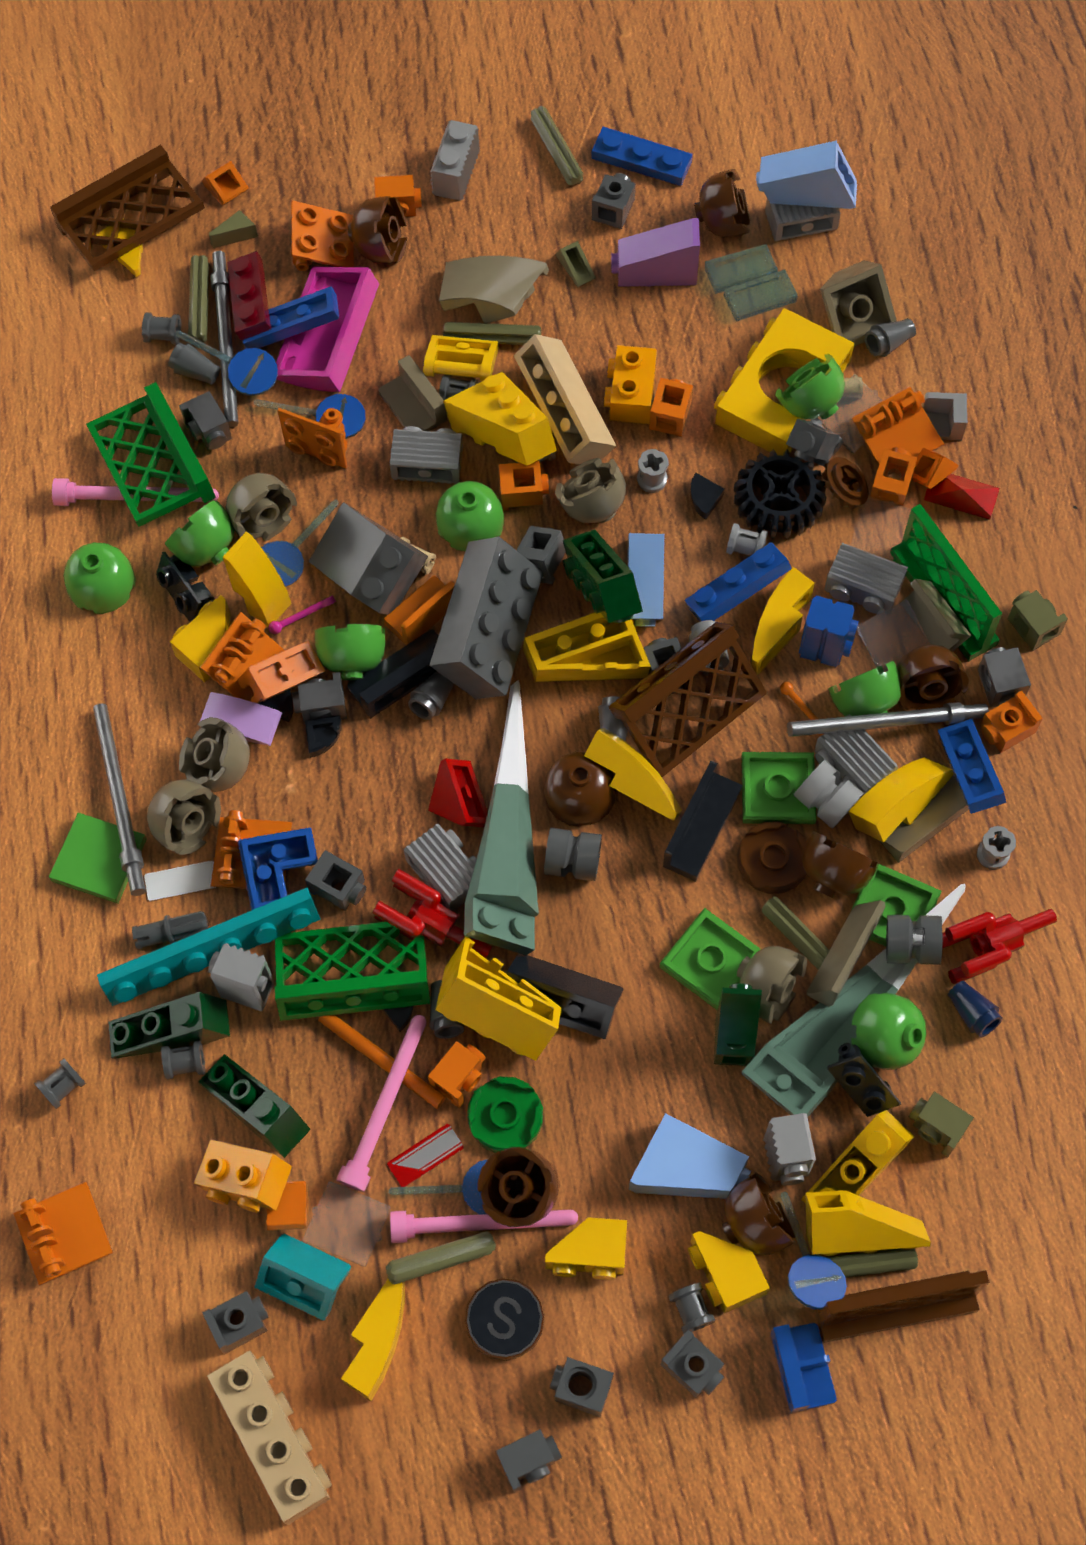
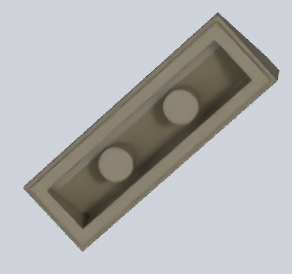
(937, 815)
(845, 952)

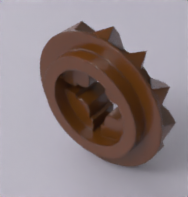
(843, 471)

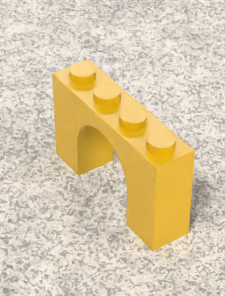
(786, 343)

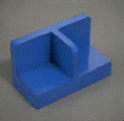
(803, 1366)

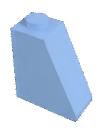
(808, 177)
(647, 564)
(688, 1164)

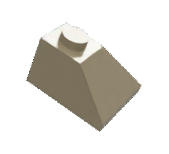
(857, 300)

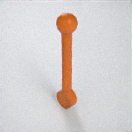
(788, 689)

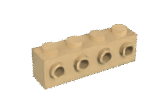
(564, 399)
(269, 1437)

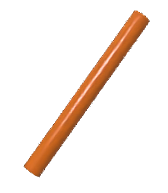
(381, 1058)

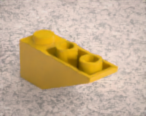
(865, 1156)
(852, 1223)

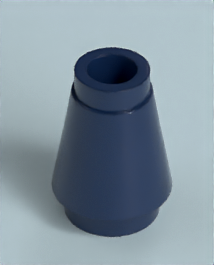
(976, 1010)

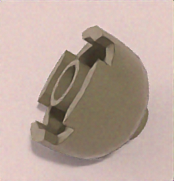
(593, 491)
(260, 505)
(215, 755)
(183, 815)
(774, 973)

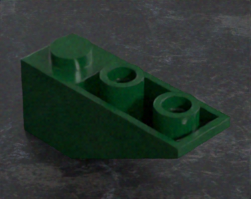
(170, 1025)
(737, 1025)
(255, 1105)

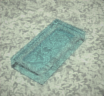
(739, 267)
(760, 295)

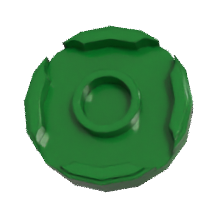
(505, 1114)

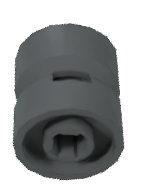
(572, 854)
(900, 939)

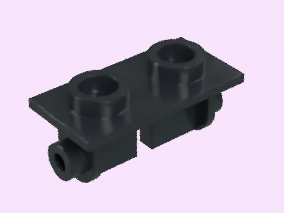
(176, 578)
(862, 1081)

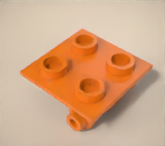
(320, 236)
(898, 424)
(319, 439)
(238, 649)
(227, 861)
(62, 1232)

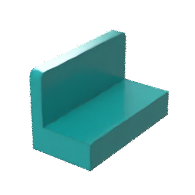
(301, 1276)

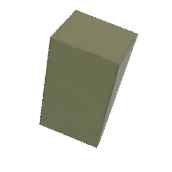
(233, 230)
(575, 263)

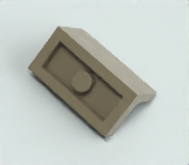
(414, 398)
(936, 616)

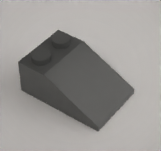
(367, 560)

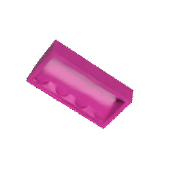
(323, 354)

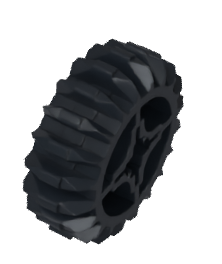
(781, 507)

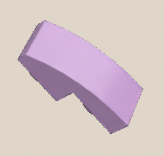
(254, 720)

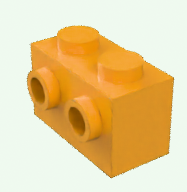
(632, 384)
(243, 1176)

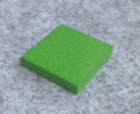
(769, 787)
(92, 859)
(901, 897)
(708, 957)

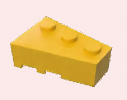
(502, 417)
(587, 651)
(496, 1004)

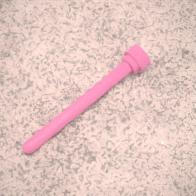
(68, 492)
(356, 1171)
(406, 1226)

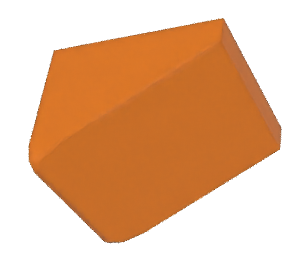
(225, 183)
(932, 468)
(292, 1208)

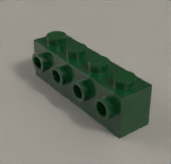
(601, 577)

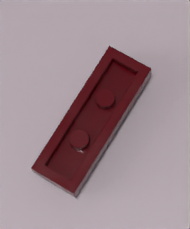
(248, 295)

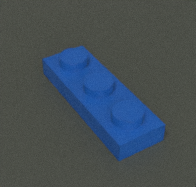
(642, 156)
(298, 317)
(738, 583)
(971, 766)

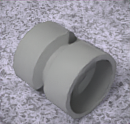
(828, 794)

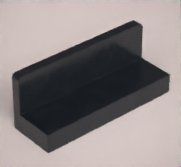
(395, 675)
(701, 823)
(584, 1000)

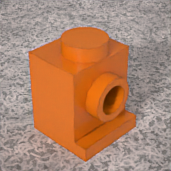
(401, 188)
(670, 406)
(522, 485)
(890, 489)
(1004, 734)
(457, 1072)

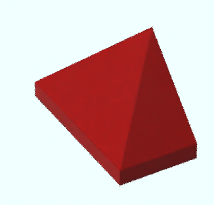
(964, 495)
(458, 794)

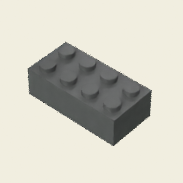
(486, 618)

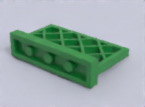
(171, 437)
(935, 560)
(352, 991)

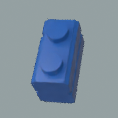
(828, 631)

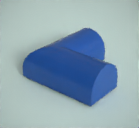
(266, 859)

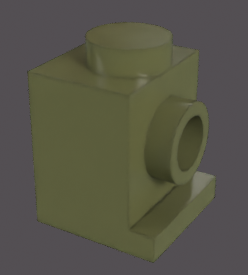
(1035, 619)
(940, 1122)

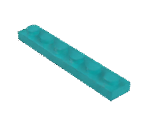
(196, 951)

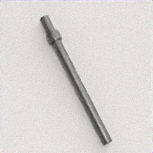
(221, 286)
(950, 714)
(130, 857)

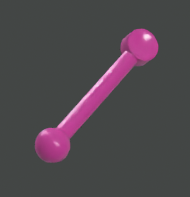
(275, 627)

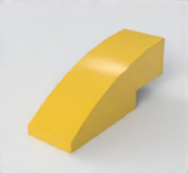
(256, 580)
(781, 618)
(633, 773)
(899, 798)
(378, 1336)

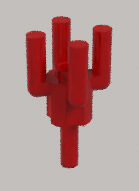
(426, 915)
(991, 940)

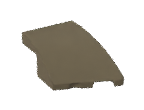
(491, 282)

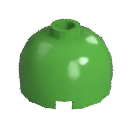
(814, 389)
(469, 514)
(203, 537)
(98, 577)
(350, 649)
(869, 692)
(889, 1030)

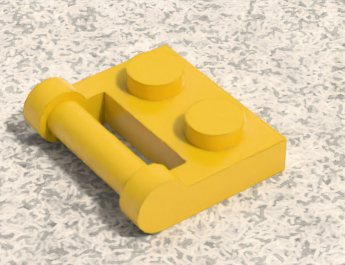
(460, 357)

